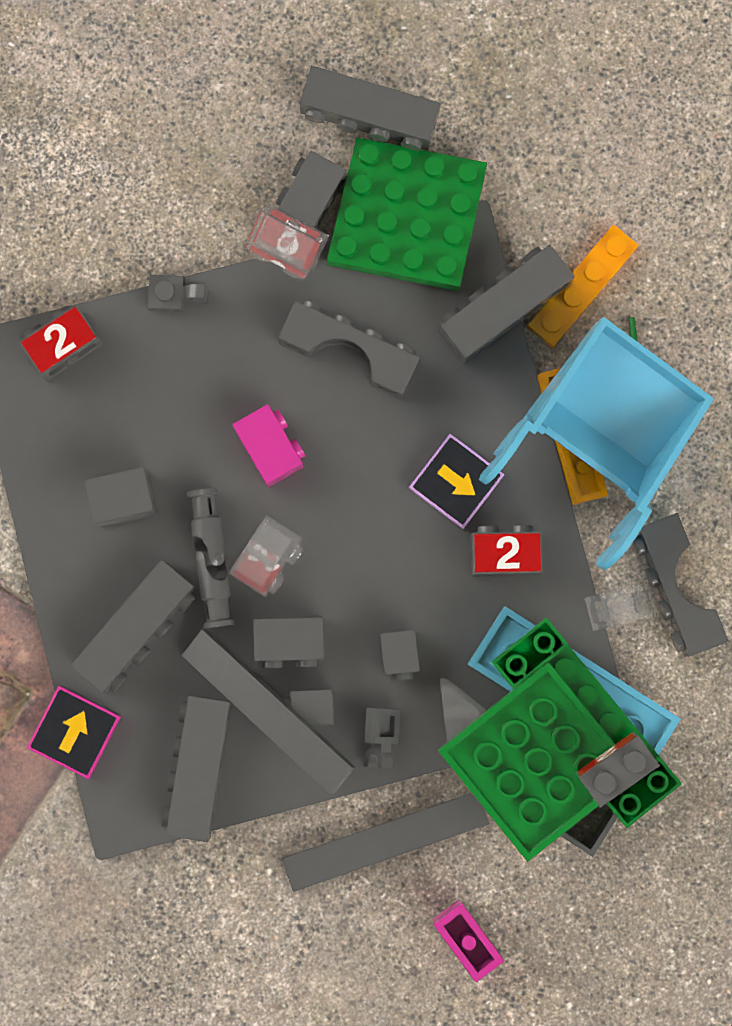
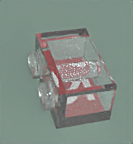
(286, 242)
(267, 556)

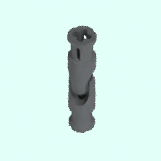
(209, 543)

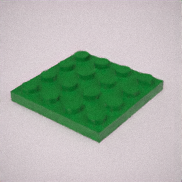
(407, 214)
(526, 757)

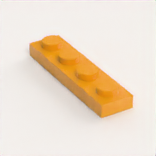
(589, 280)
(582, 480)

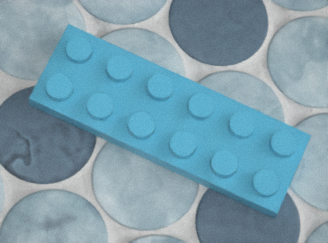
(647, 716)

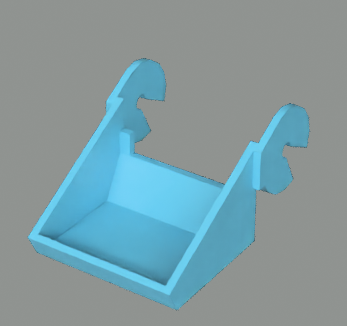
(619, 415)

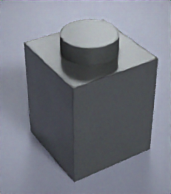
(399, 654)
(313, 706)

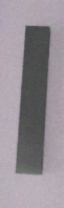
(268, 711)
(384, 841)

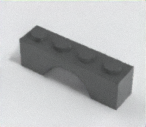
(310, 330)
(693, 627)

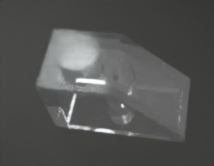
(620, 606)
(457, 708)

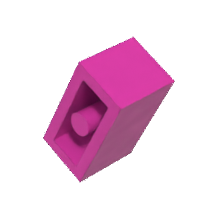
(268, 444)
(467, 940)

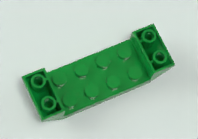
(546, 645)

